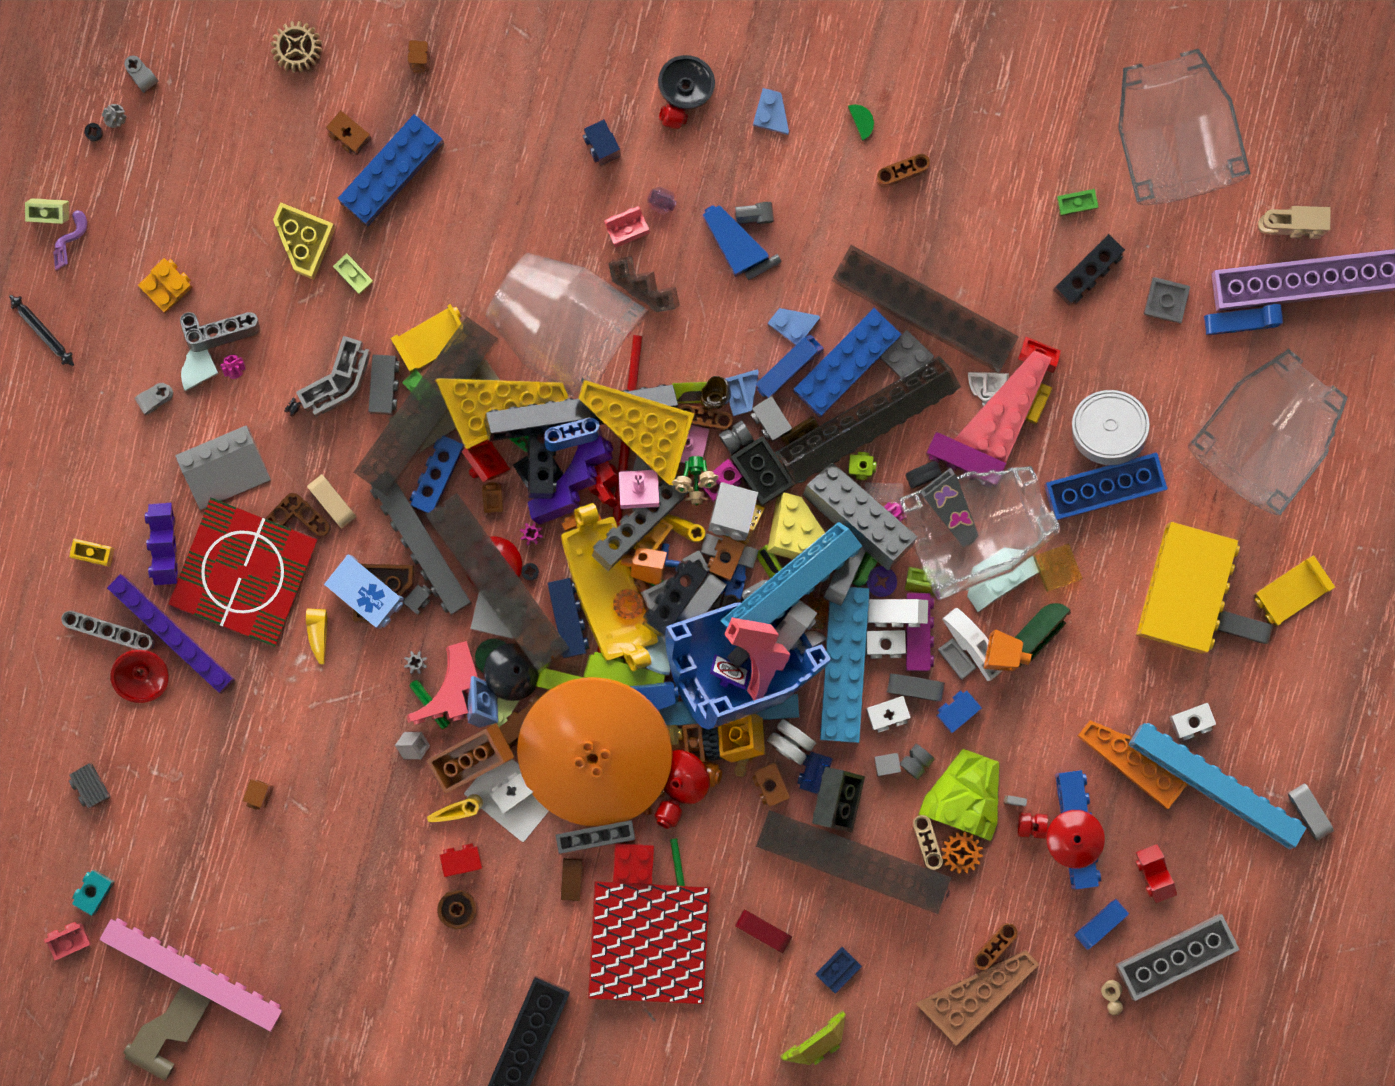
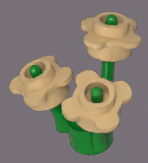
(707, 479)

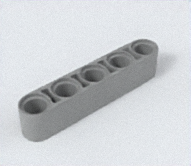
(100, 625)

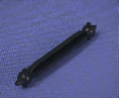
(41, 330)

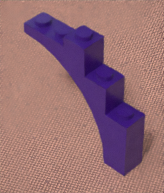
(577, 477)

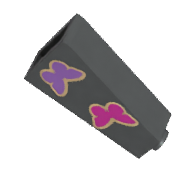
(949, 503)

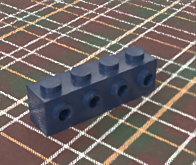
(567, 618)

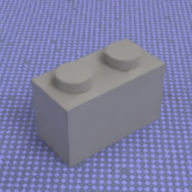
(771, 419)

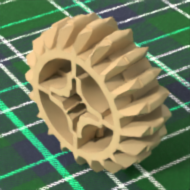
(302, 40)

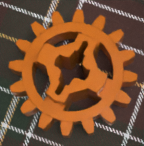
(960, 861)

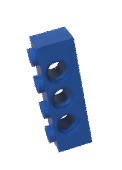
(441, 445)

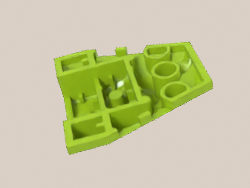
(966, 795)

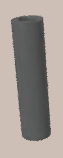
(762, 267)

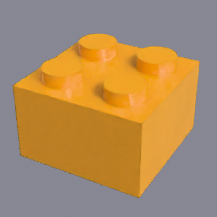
(742, 738)

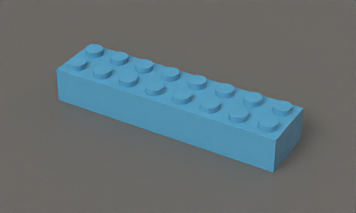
(798, 577)
(846, 668)

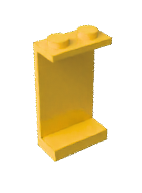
(427, 339)
(1293, 591)

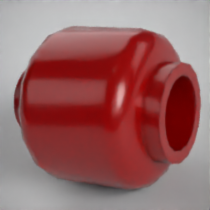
(672, 116)
(668, 814)

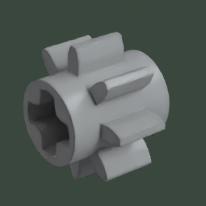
(114, 115)
(410, 660)

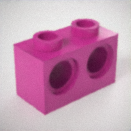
(720, 470)

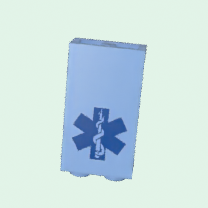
(364, 592)

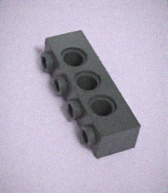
(595, 837)

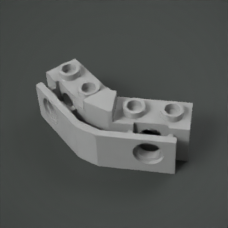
(338, 380)

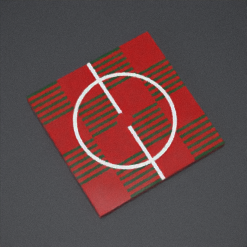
(243, 572)

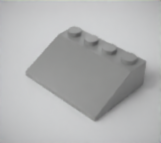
(223, 467)

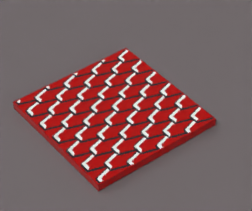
(648, 942)

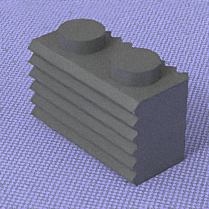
(89, 786)

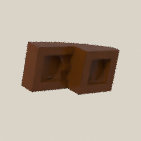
(571, 879)

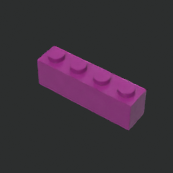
(961, 456)
(919, 639)

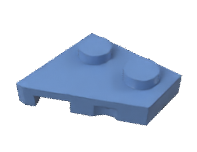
(771, 112)
(793, 324)
(742, 392)

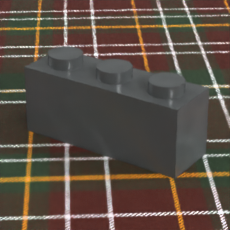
(383, 384)

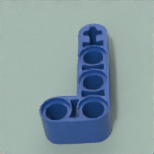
(1244, 320)

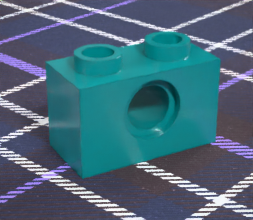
(100, 883)

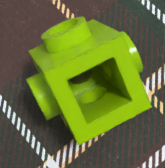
(856, 470)

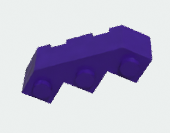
(162, 544)

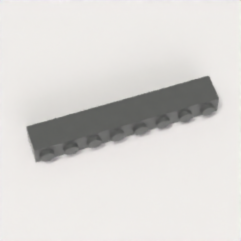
(423, 549)

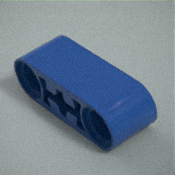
(571, 428)
(1101, 924)

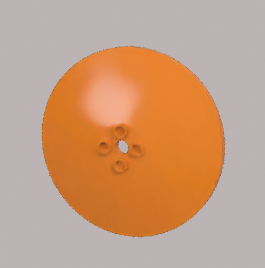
(601, 720)

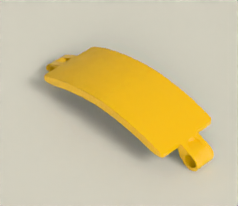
(598, 589)

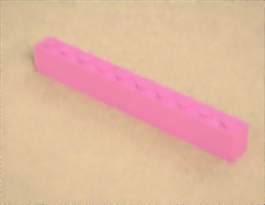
(191, 975)

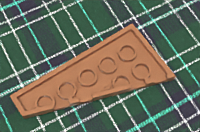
(968, 1002)

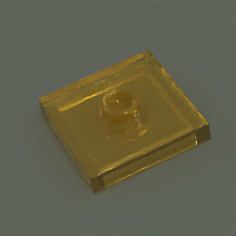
(1057, 567)

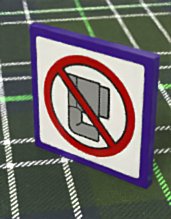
(729, 673)

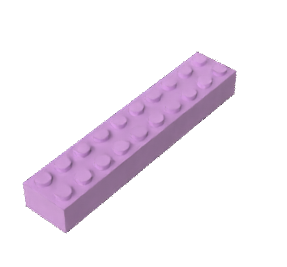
(1304, 280)

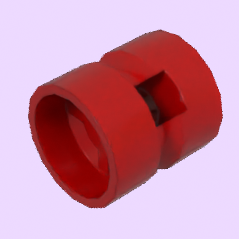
(1026, 822)

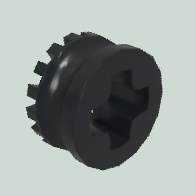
(87, 131)
(293, 407)
(525, 568)

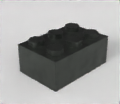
(762, 471)
(838, 799)

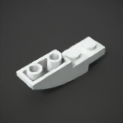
(970, 639)

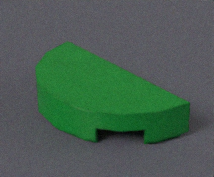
(863, 120)

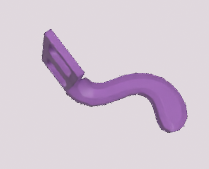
(60, 247)

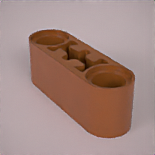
(905, 164)
(708, 424)
(1001, 945)

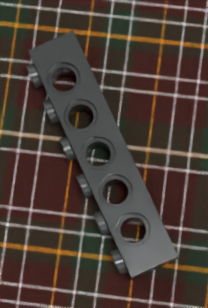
(608, 557)

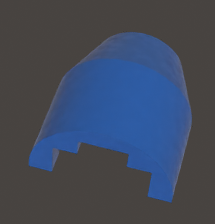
(690, 657)

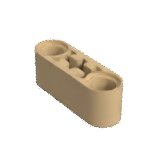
(331, 501)
(934, 845)

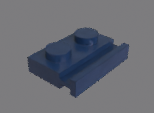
(838, 970)

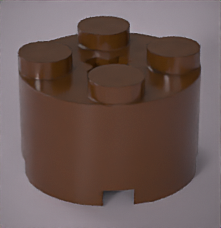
(452, 919)

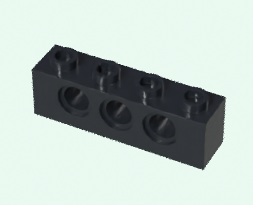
(1107, 246)
(537, 487)
(694, 578)

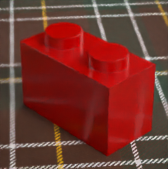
(461, 861)

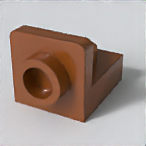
(492, 497)

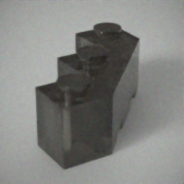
(642, 285)

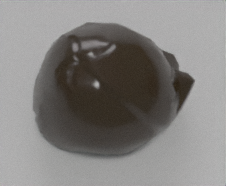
(715, 393)

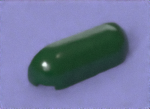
(1042, 628)

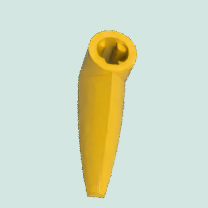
(685, 528)
(317, 632)
(457, 810)

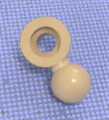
(1114, 1006)

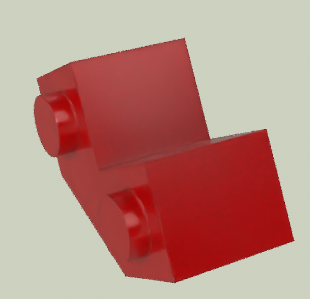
(1155, 872)

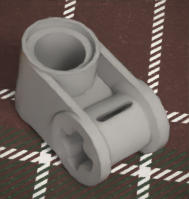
(141, 75)
(151, 400)

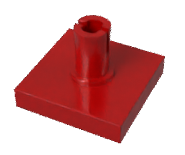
(1030, 345)
(485, 461)

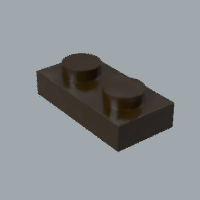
(800, 430)

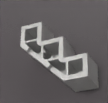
(794, 625)

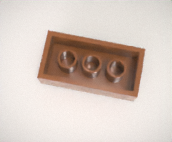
(470, 758)

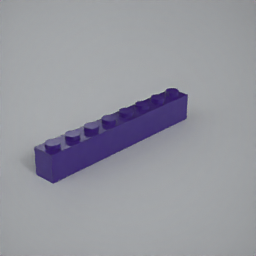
(171, 633)

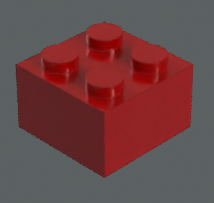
(633, 863)

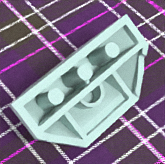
(989, 592)

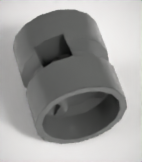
(736, 437)
(917, 761)

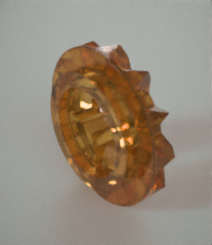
(631, 596)

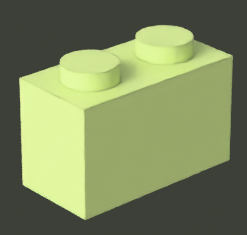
(47, 211)

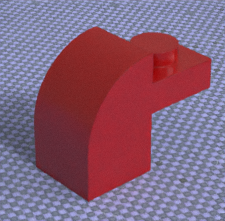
(606, 478)

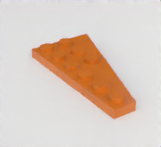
(1142, 771)

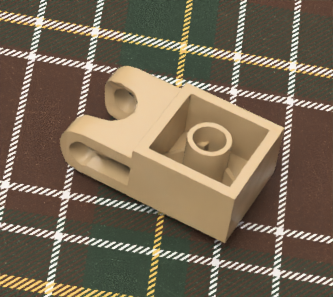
(1297, 222)

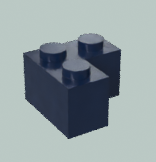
(602, 142)

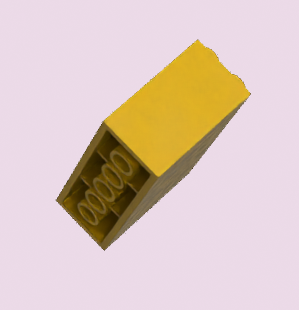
(1188, 588)

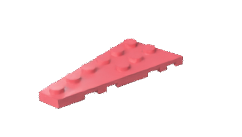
(1002, 417)

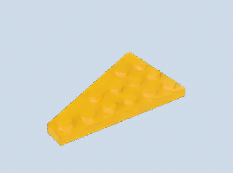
(471, 399)
(645, 426)

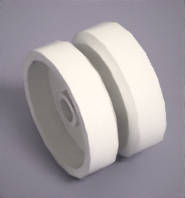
(790, 743)

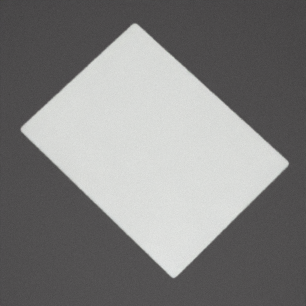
(520, 819)

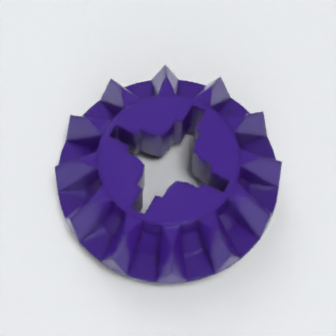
(882, 572)

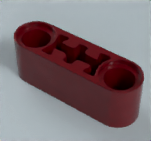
(763, 931)

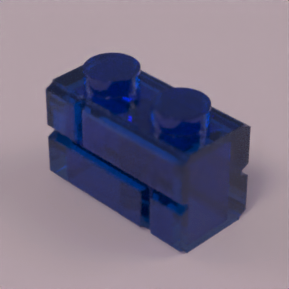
(812, 775)

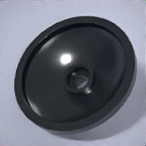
(690, 72)
(501, 677)

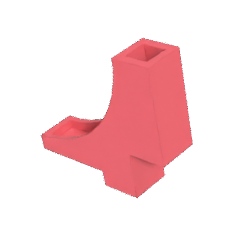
(765, 654)
(450, 696)

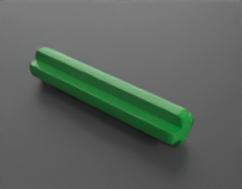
(425, 698)

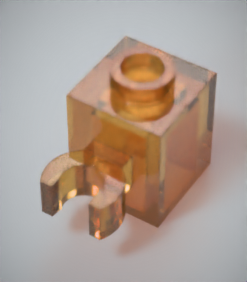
(820, 606)

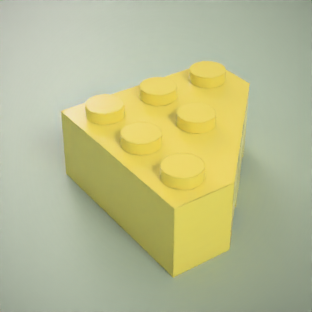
(303, 238)
(792, 527)

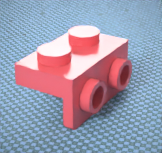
(626, 226)
(67, 941)

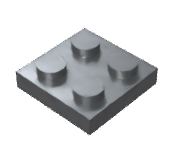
(1166, 300)
(906, 355)

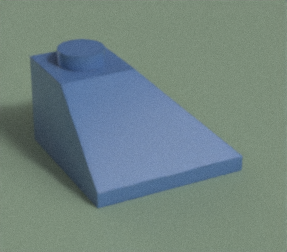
(481, 704)

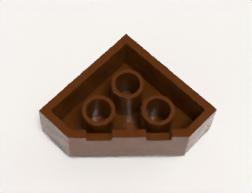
(397, 577)

